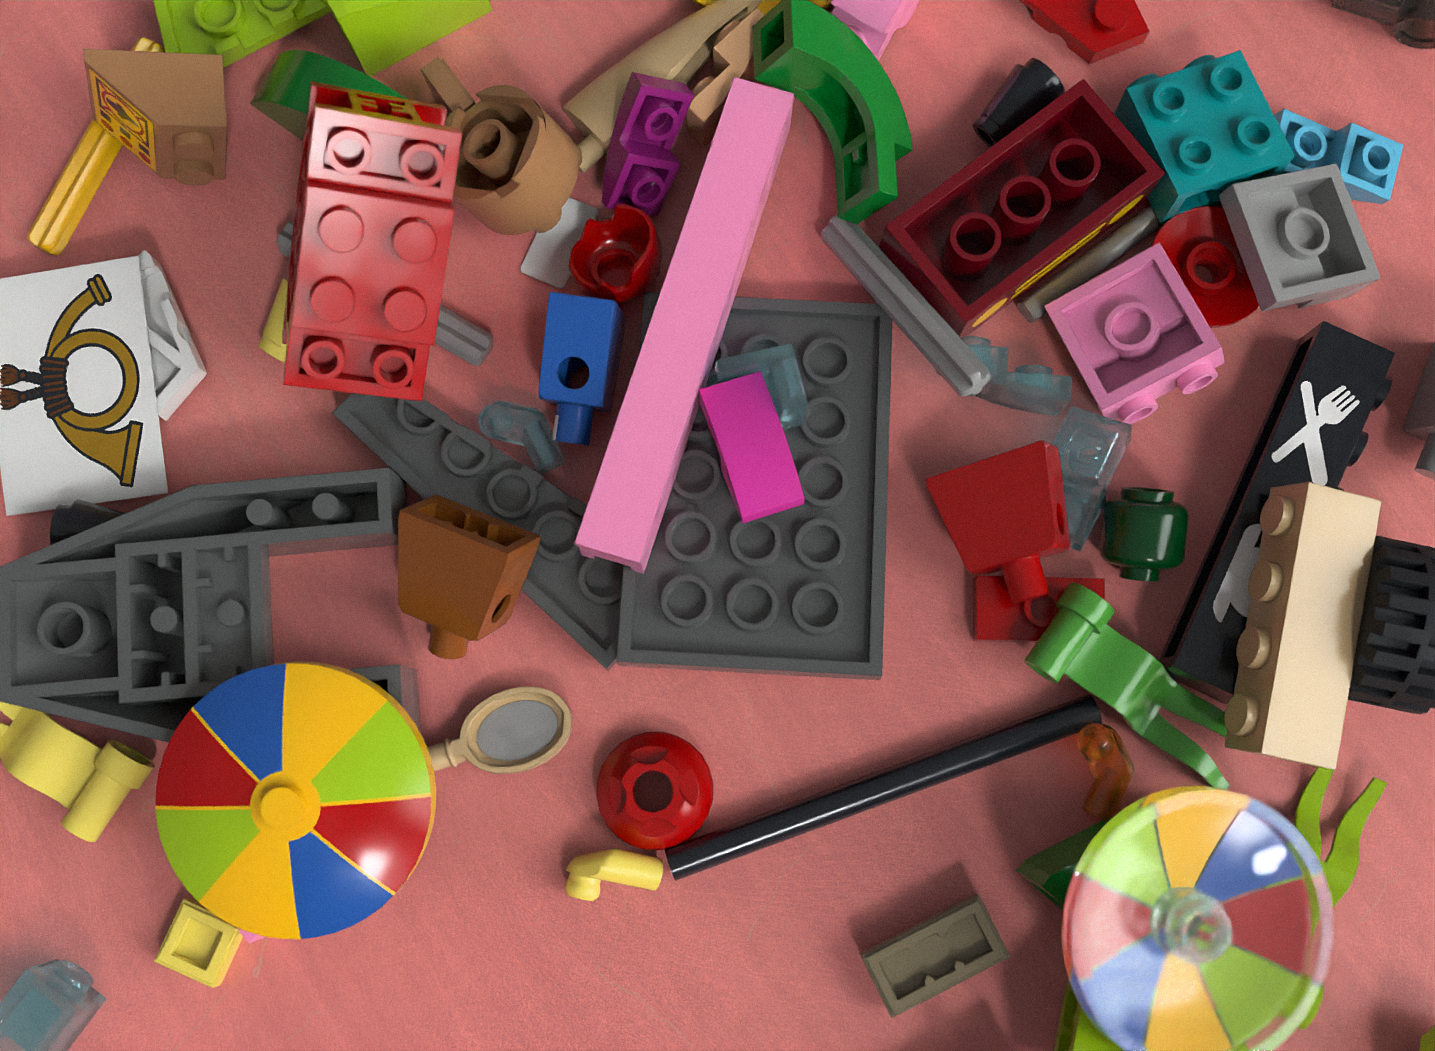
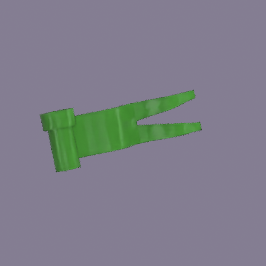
(1124, 677)

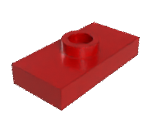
(1001, 621)

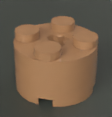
(513, 162)

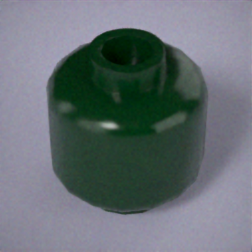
(1143, 532)

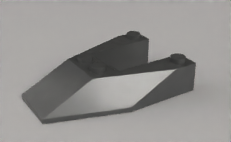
(178, 597)

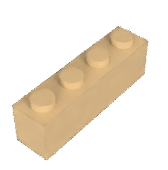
(1302, 624)

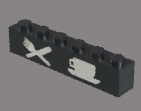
(1305, 437)

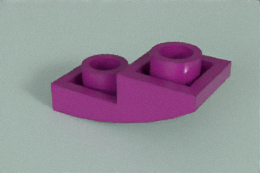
(640, 153)

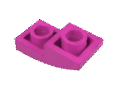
(751, 447)

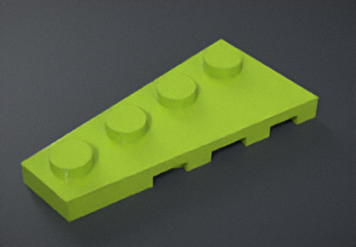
(231, 26)

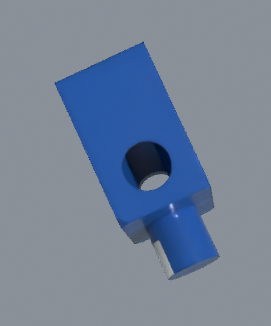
(580, 335)

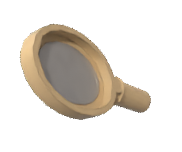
(509, 732)

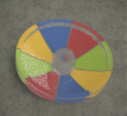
(1197, 924)

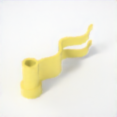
(71, 768)

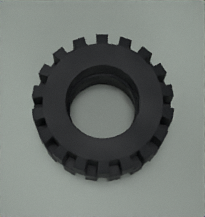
(1397, 630)

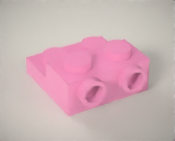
(1137, 336)

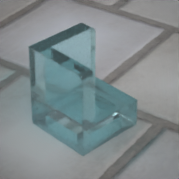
(780, 375)

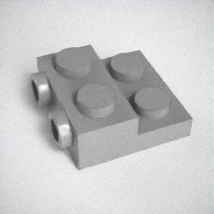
(1299, 238)

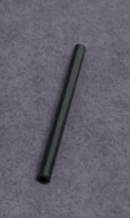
(881, 787)

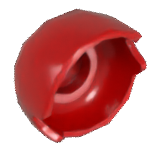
(617, 255)

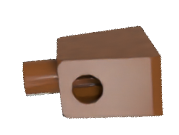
(460, 571)

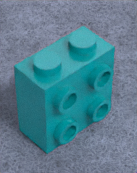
(1204, 131)

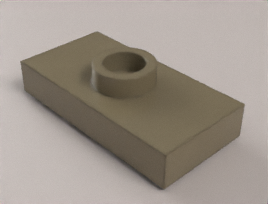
(934, 955)

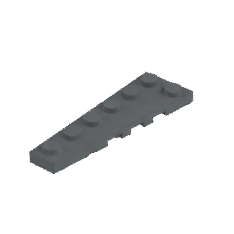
(460, 465)

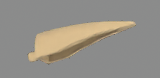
(671, 55)

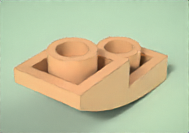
(731, 59)

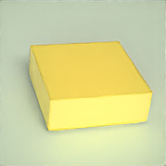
(199, 944)

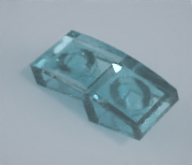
(1027, 388)
(1089, 455)

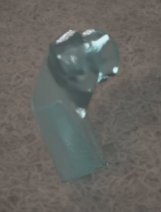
(523, 427)

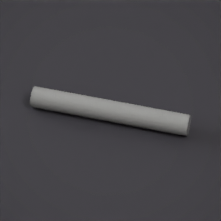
(1090, 263)

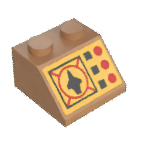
(163, 109)

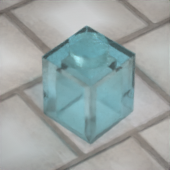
(48, 1007)

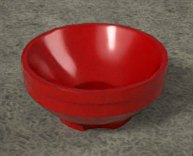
(690, 783)

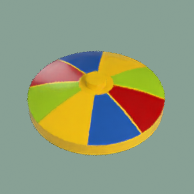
(295, 799)

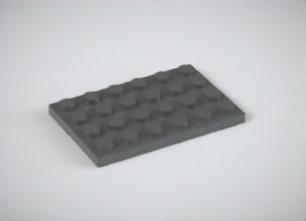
(802, 583)

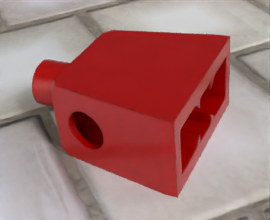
(1007, 515)

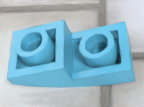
(1363, 157)

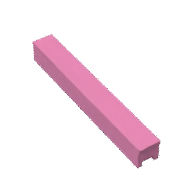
(686, 327)

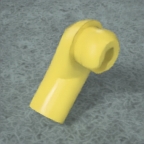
(612, 866)

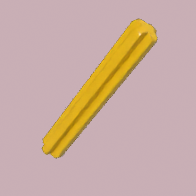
(78, 181)

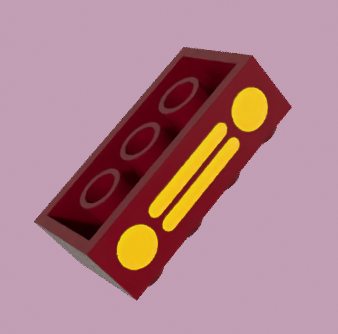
(1021, 209)

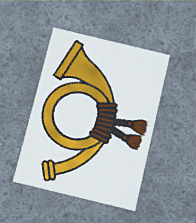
(77, 389)

